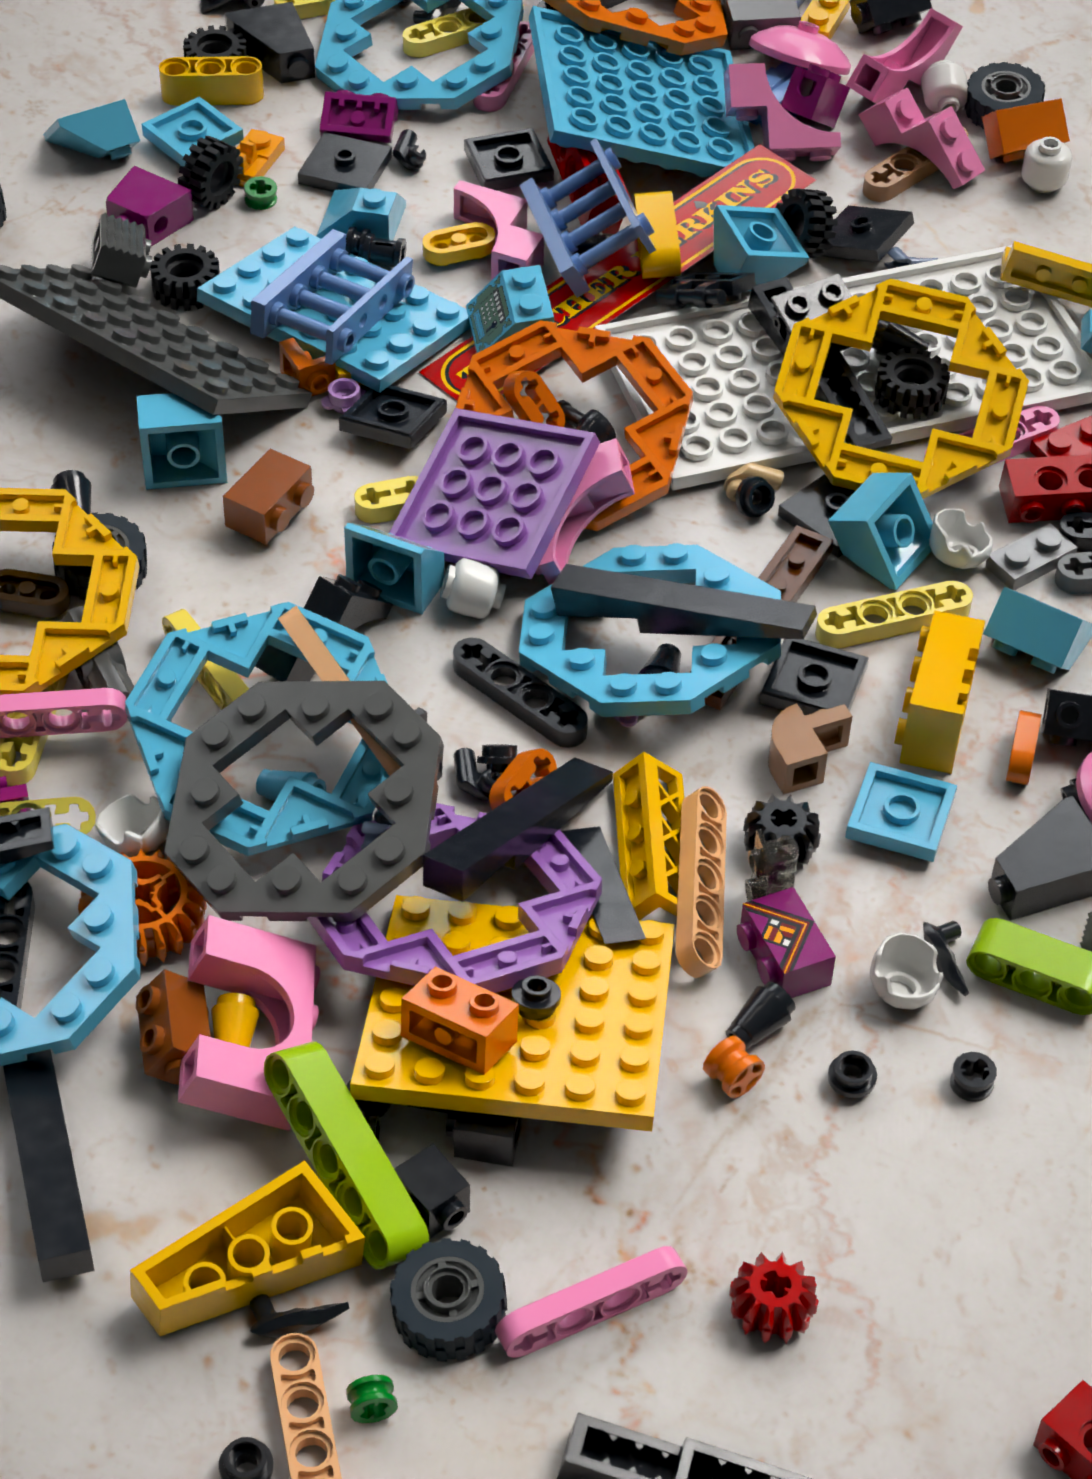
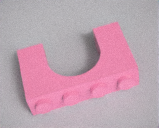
(282, 981)

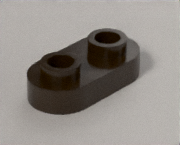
(33, 593)

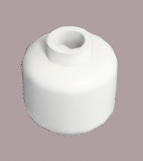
(944, 86)
(1046, 165)
(472, 588)

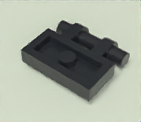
(706, 289)

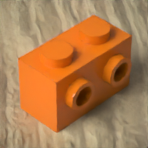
(1014, 128)
(459, 1020)

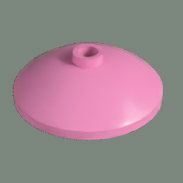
(801, 47)

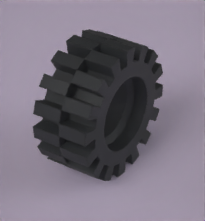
(215, 43)
(211, 172)
(810, 218)
(180, 273)
(910, 398)

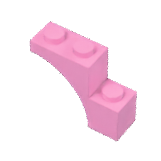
(888, 73)
(751, 95)
(937, 137)
(508, 217)
(602, 485)

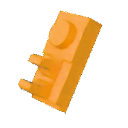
(259, 153)

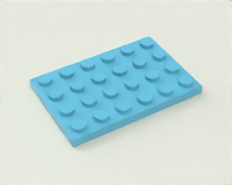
(380, 357)

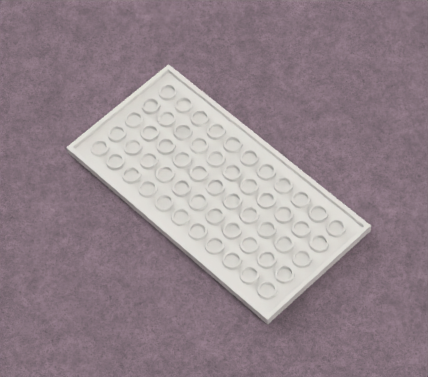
(736, 366)

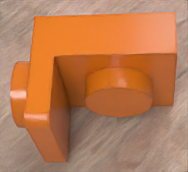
(313, 374)

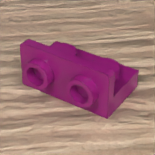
(359, 115)

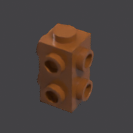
(170, 1020)

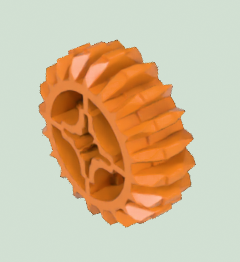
(157, 890)

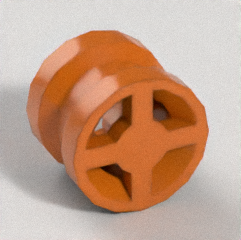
(733, 1066)

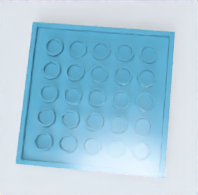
(635, 97)

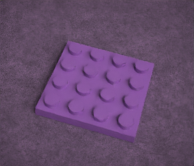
(496, 490)

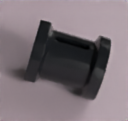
(384, 251)

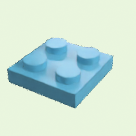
(185, 124)
(901, 811)

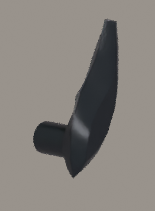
(447, 8)
(945, 961)
(296, 1320)

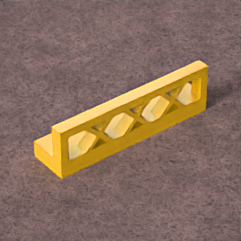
(1047, 273)
(645, 832)

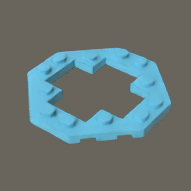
(345, 38)
(237, 645)
(669, 693)
(105, 926)

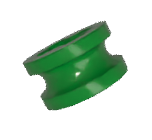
(260, 185)
(371, 1398)

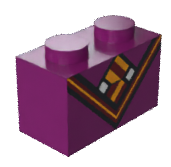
(786, 943)

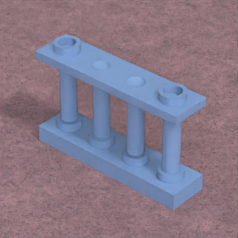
(553, 222)
(316, 271)

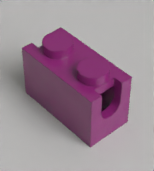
(815, 94)

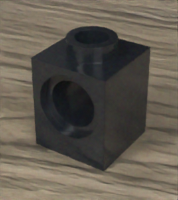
(435, 1189)

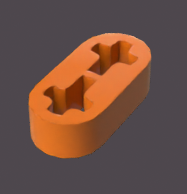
(538, 398)
(1023, 747)
(518, 774)

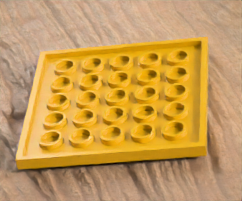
(579, 1066)

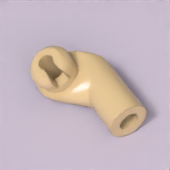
(771, 475)

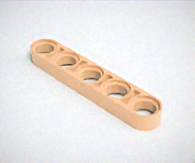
(327, 670)
(692, 893)
(303, 1431)

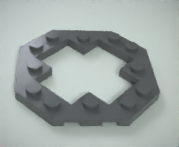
(290, 888)

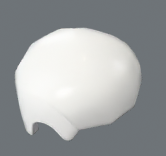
(957, 541)
(132, 825)
(905, 971)

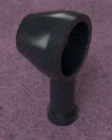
(591, 421)

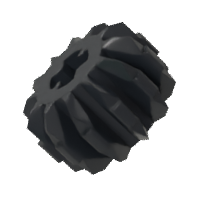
(781, 819)

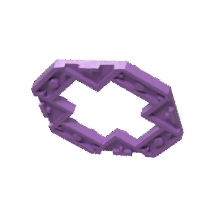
(551, 920)

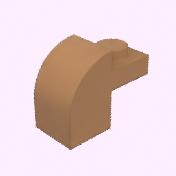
(801, 745)

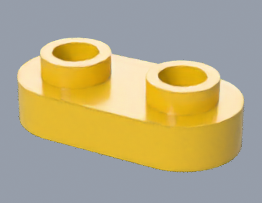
(458, 243)

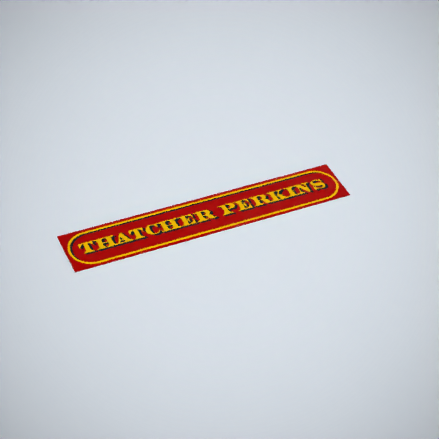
(617, 281)

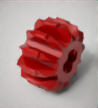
(773, 1297)

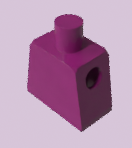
(151, 201)

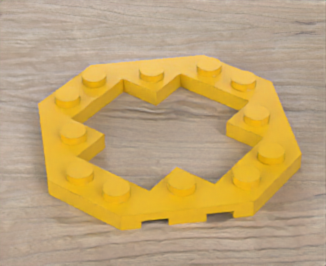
(854, 324)
(109, 597)

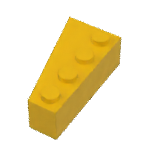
(940, 691)
(259, 1246)

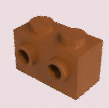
(268, 496)

